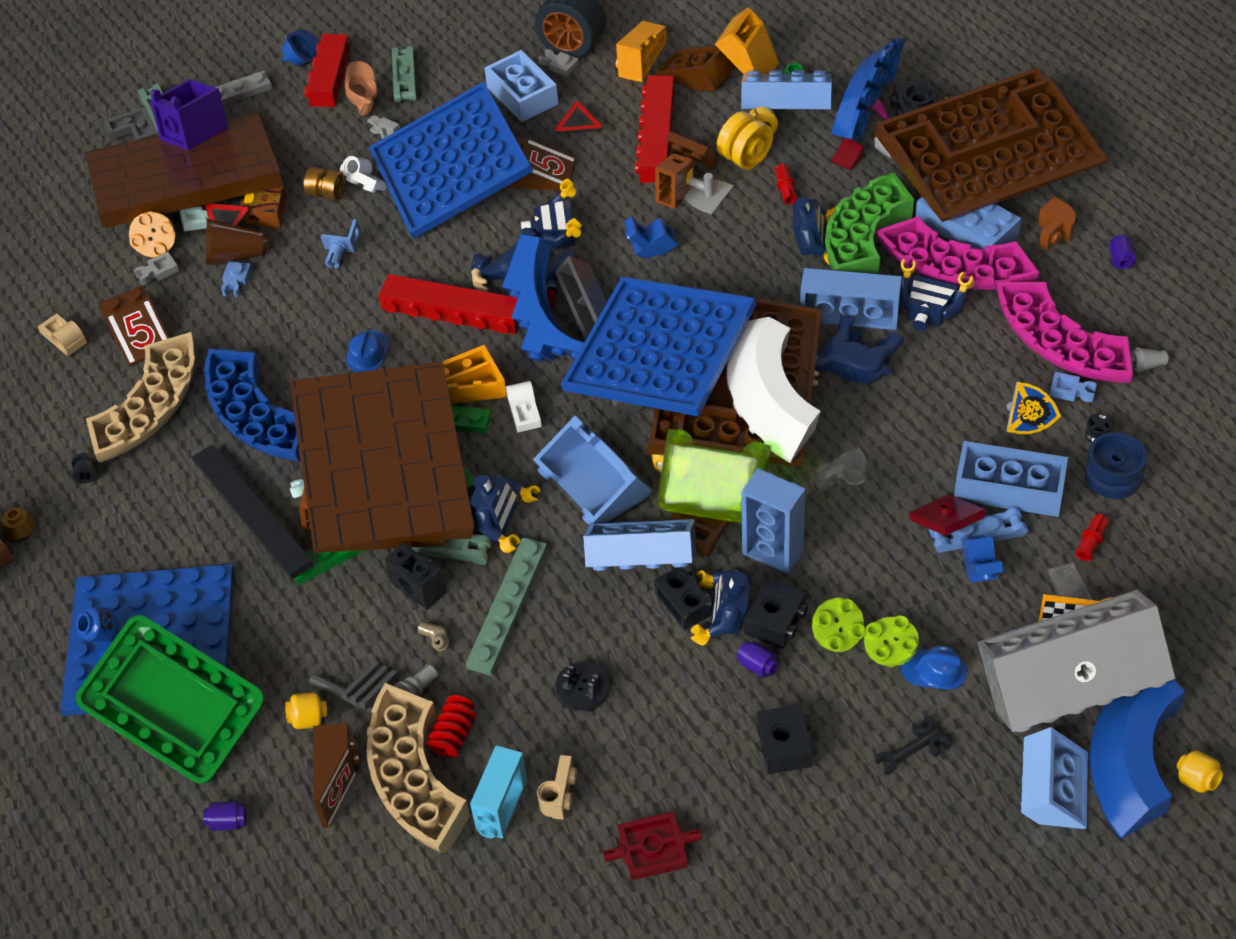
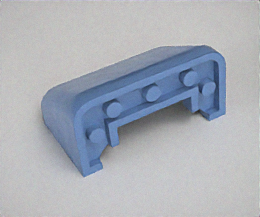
(591, 473)

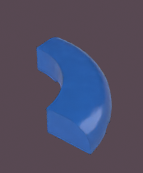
(242, 407)

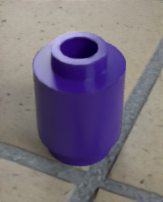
(1122, 252)
(758, 659)
(225, 816)

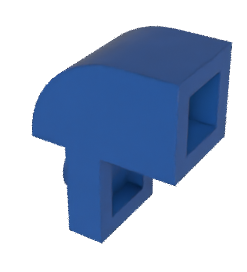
(651, 240)
(980, 558)

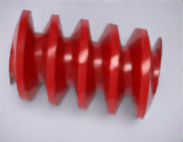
(452, 726)

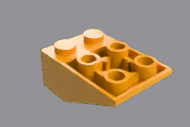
(748, 43)

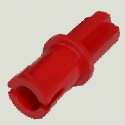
(785, 184)
(1092, 537)

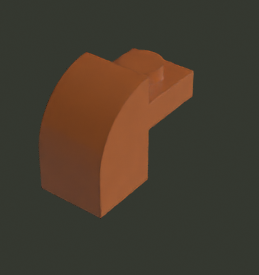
(1058, 223)

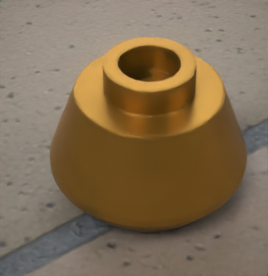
(17, 524)

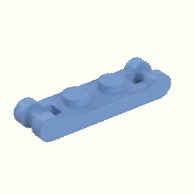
(989, 525)

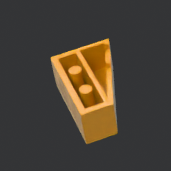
(640, 50)
(473, 377)

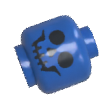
(97, 624)

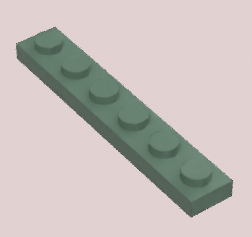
(506, 606)

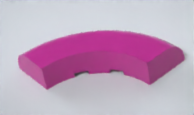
(946, 260)
(1059, 338)

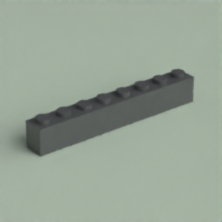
(585, 302)

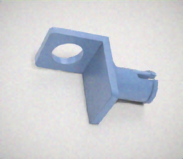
(339, 244)

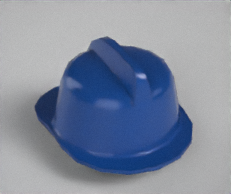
(300, 47)
(367, 351)
(935, 668)

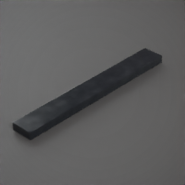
(253, 512)

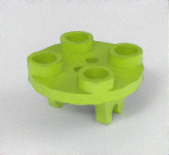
(848, 618)
(889, 630)

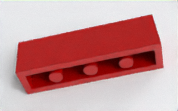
(328, 70)

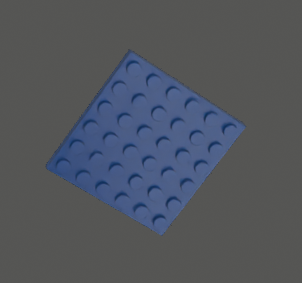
(449, 159)
(659, 345)
(183, 601)

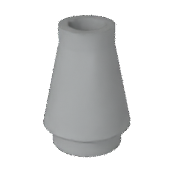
(1146, 359)

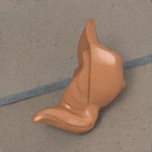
(361, 86)

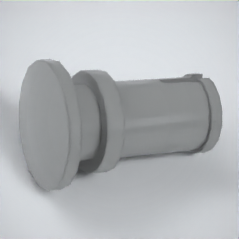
(418, 681)

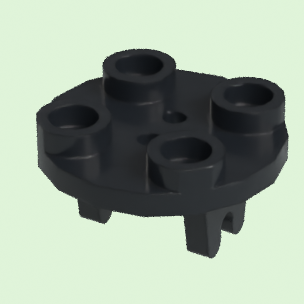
(593, 691)

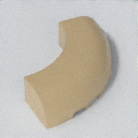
(150, 403)
(401, 770)

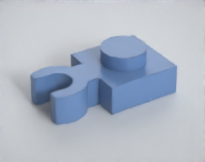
(235, 275)
(1068, 386)

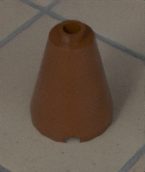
(232, 243)

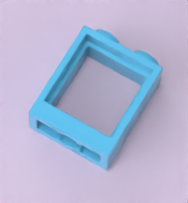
(499, 792)

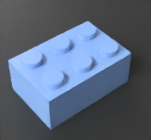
(521, 86)

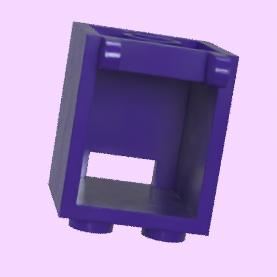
(188, 113)

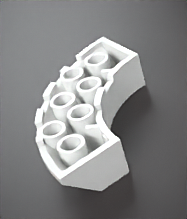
(764, 393)

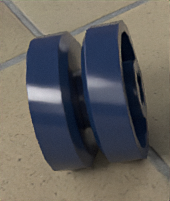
(1115, 465)

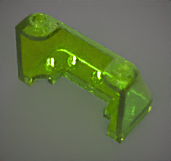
(707, 479)

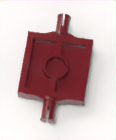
(652, 846)

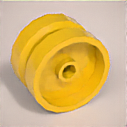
(744, 140)

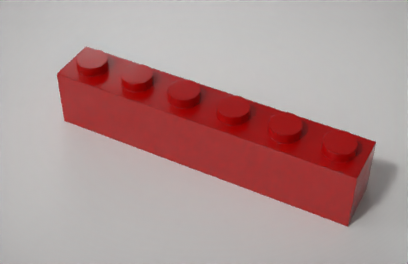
(655, 125)
(449, 304)

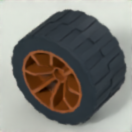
(570, 25)

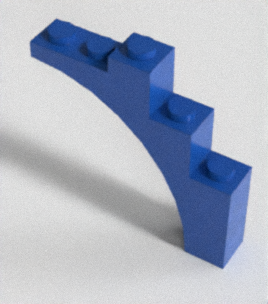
(532, 311)

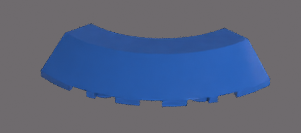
(864, 89)
(1124, 758)

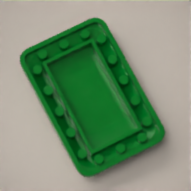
(170, 699)

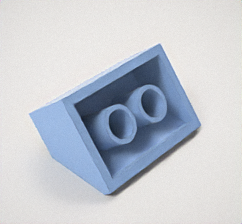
(1054, 780)

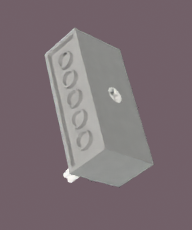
(1076, 660)

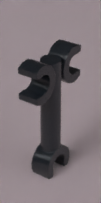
(926, 736)

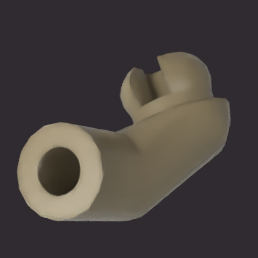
(437, 634)

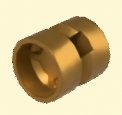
(319, 183)

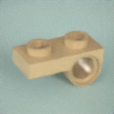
(63, 334)
(565, 776)

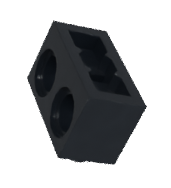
(679, 600)

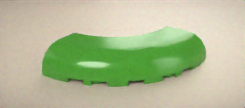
(853, 225)

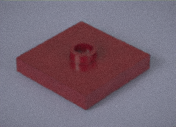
(947, 514)

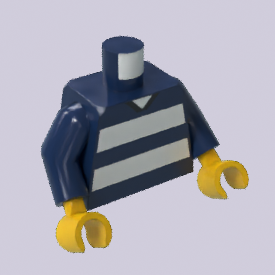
(554, 219)
(810, 226)
(929, 299)
(494, 506)
(728, 605)

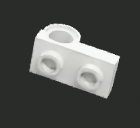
(362, 174)
(523, 406)

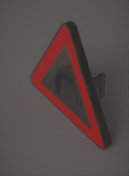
(578, 120)
(227, 213)

